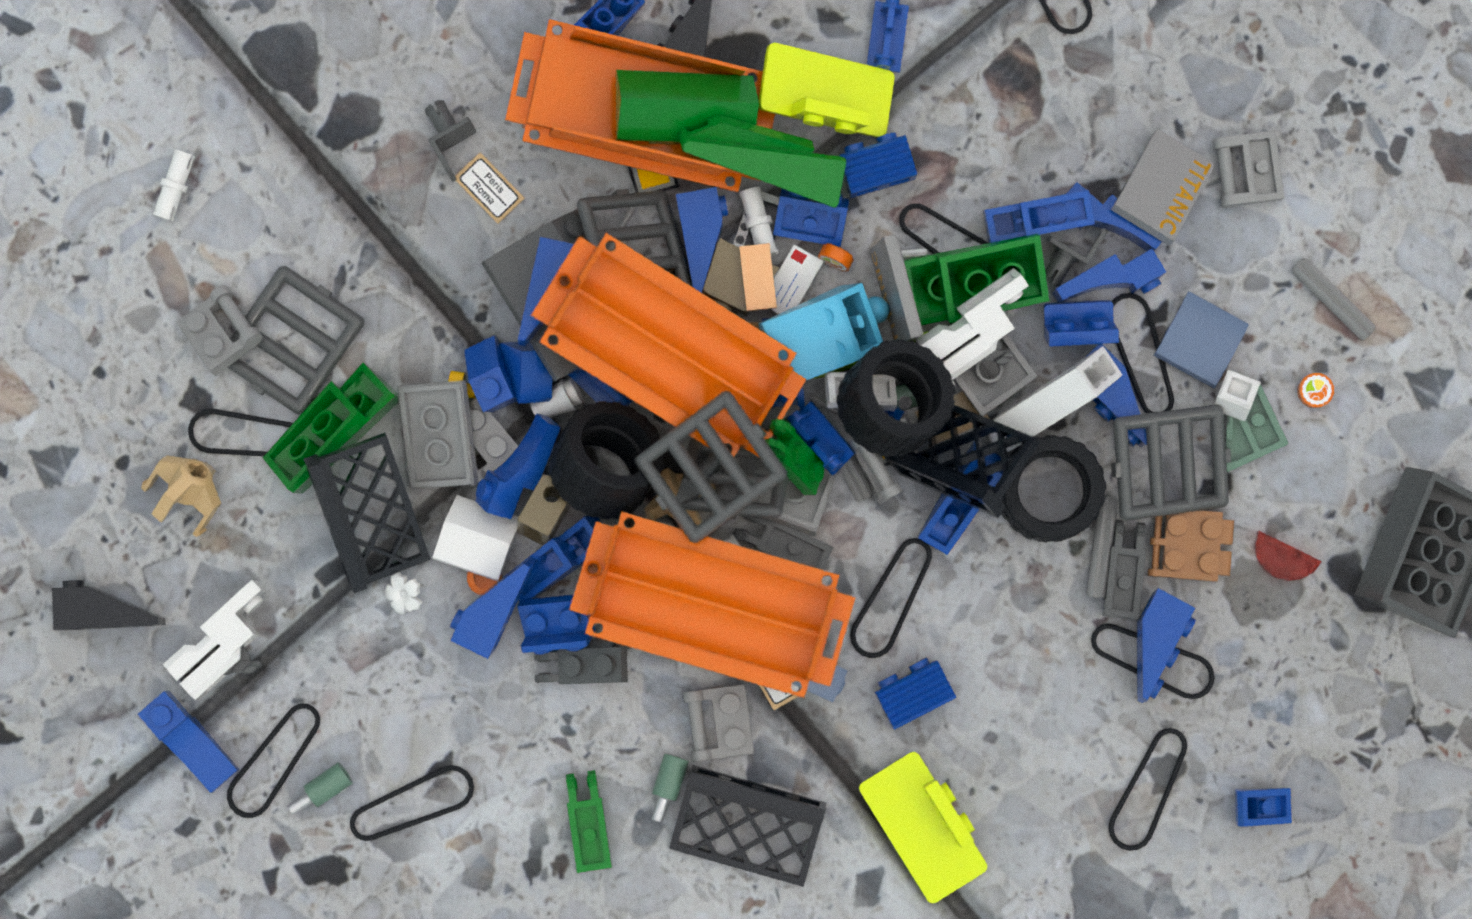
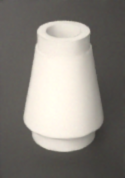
(565, 399)

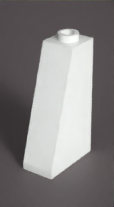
(1060, 395)

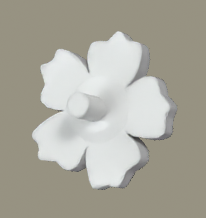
(403, 593)

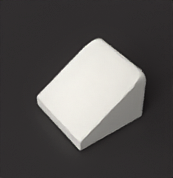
(1237, 395)

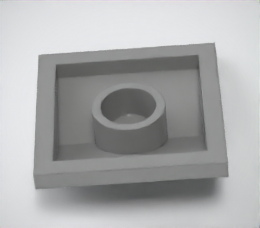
(992, 383)

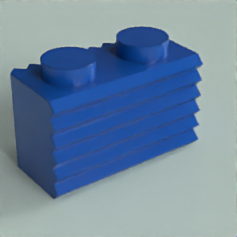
(878, 165)
(915, 693)

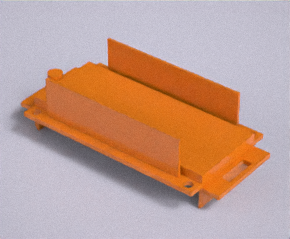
(575, 100)
(662, 340)
(711, 604)

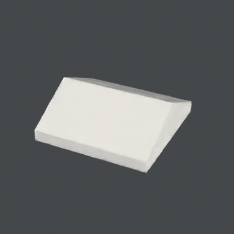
(475, 539)

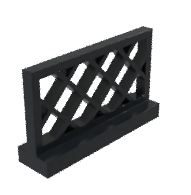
(963, 486)
(339, 524)
(754, 796)

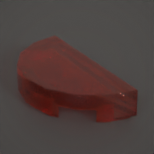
(1283, 560)

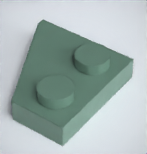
(1254, 436)

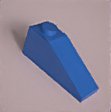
(701, 228)
(547, 262)
(951, 516)
(487, 616)

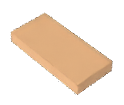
(758, 277)

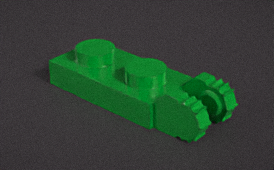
(799, 460)
(588, 826)

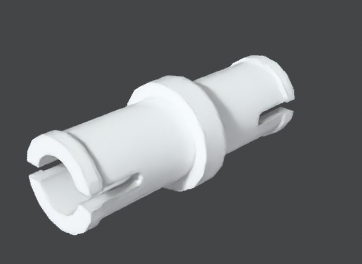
(174, 185)
(757, 220)

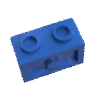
(810, 220)
(1080, 323)
(552, 626)

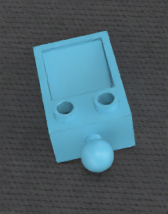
(829, 329)

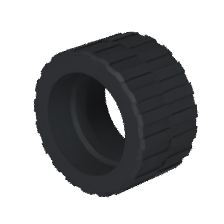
(921, 373)
(583, 482)
(1092, 499)

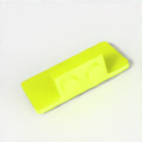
(826, 90)
(924, 826)

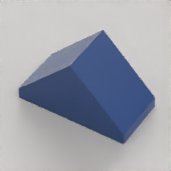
(526, 373)

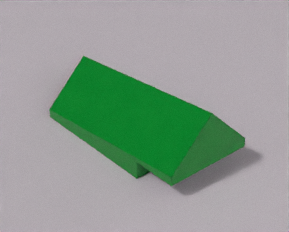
(660, 104)
(952, 277)
(330, 423)

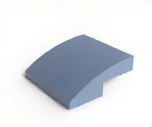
(1201, 339)

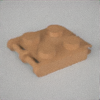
(1192, 546)

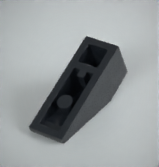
(91, 608)

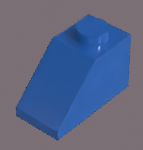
(489, 375)

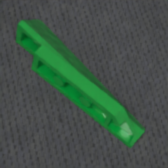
(768, 156)

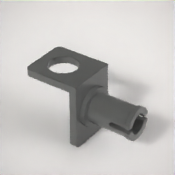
(448, 131)
(1066, 257)

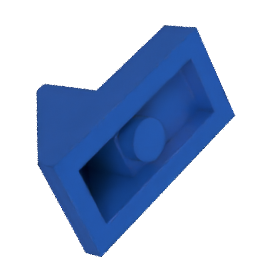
(1263, 806)

